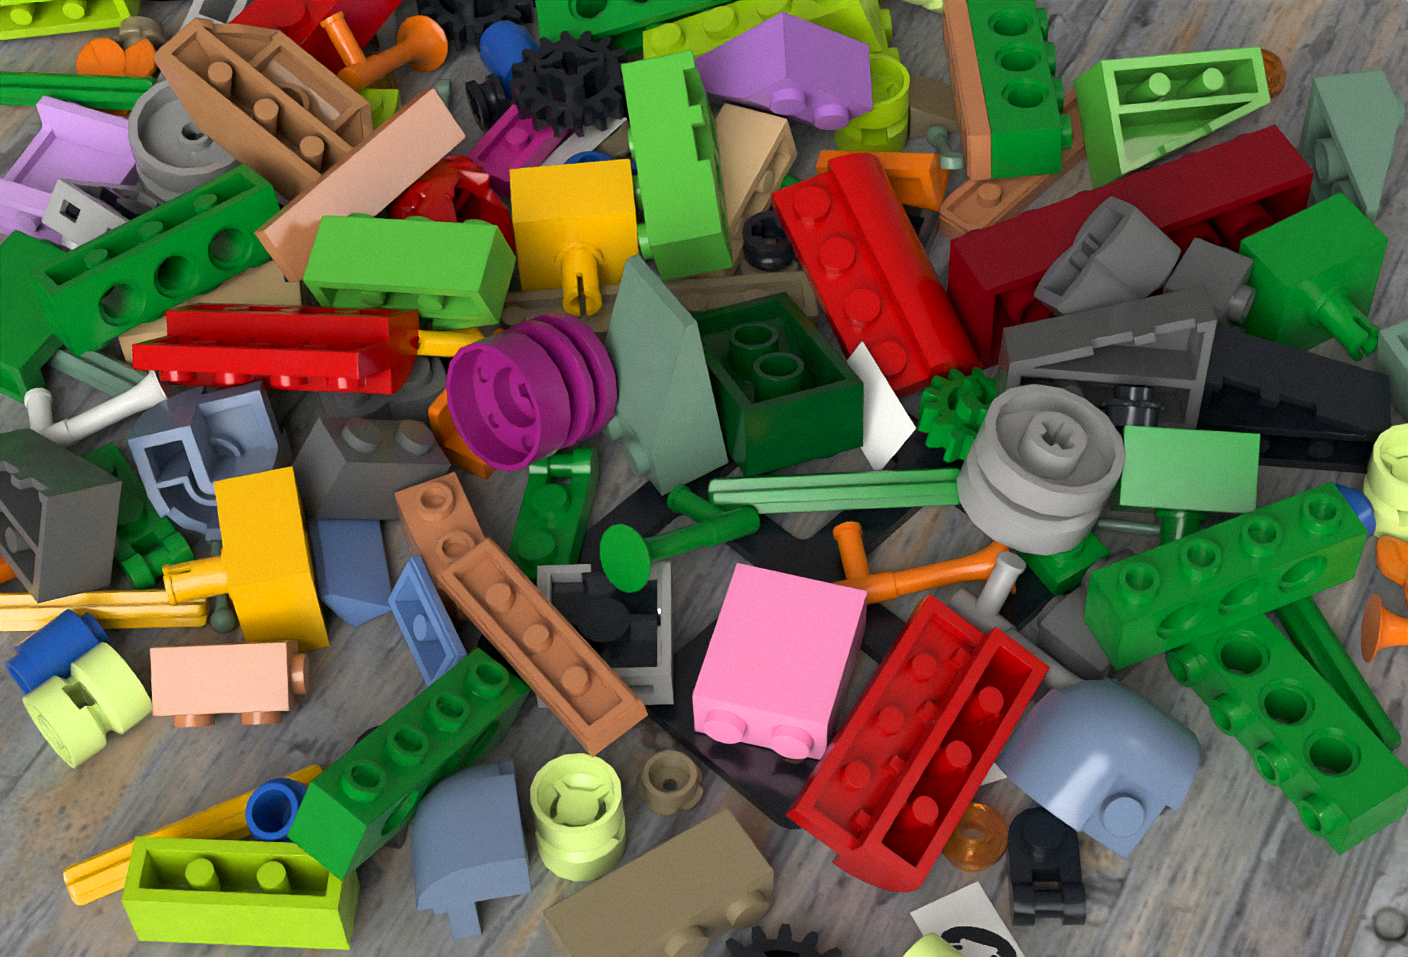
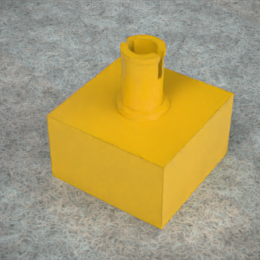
(574, 228)
(262, 562)

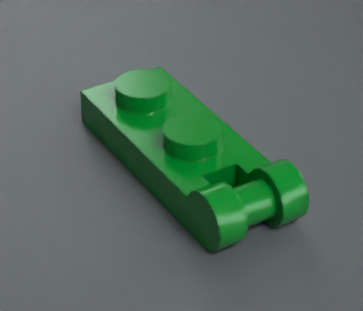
(555, 515)
(139, 525)

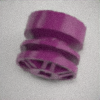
(531, 390)

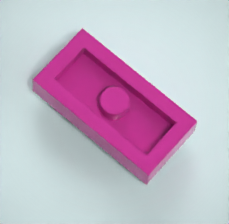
(512, 145)

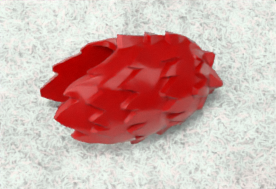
(454, 193)

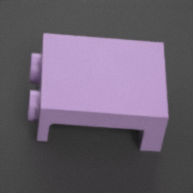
(72, 146)

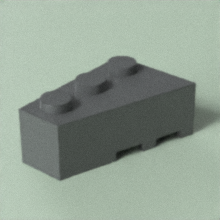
(1136, 343)
(56, 517)

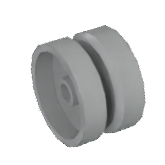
(170, 148)
(1040, 469)

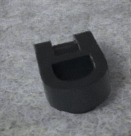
(1044, 851)

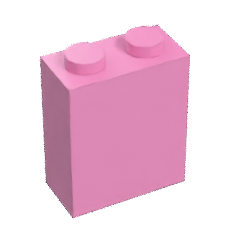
(780, 662)

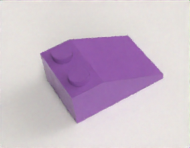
(791, 73)

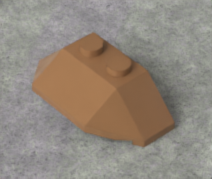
(264, 100)

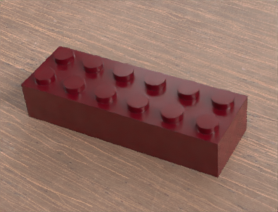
(1203, 195)

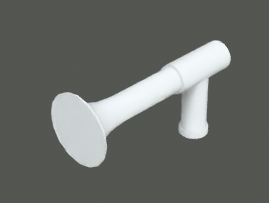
(70, 431)

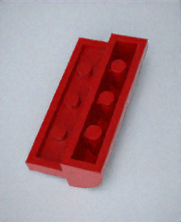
(874, 273)
(284, 347)
(917, 746)

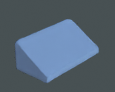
(350, 567)
(425, 622)

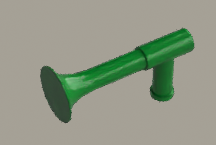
(629, 557)

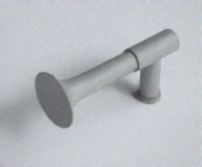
(985, 609)

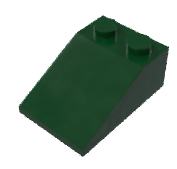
(778, 385)

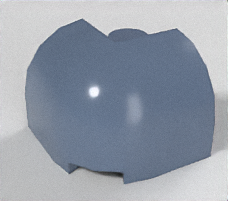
(202, 440)
(1102, 760)
(469, 844)

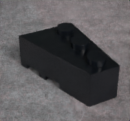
(1300, 403)

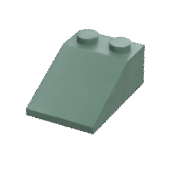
(1351, 137)
(662, 383)

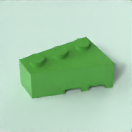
(1163, 103)
(677, 167)
(443, 269)

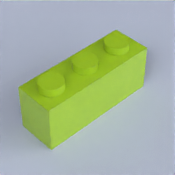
(237, 894)

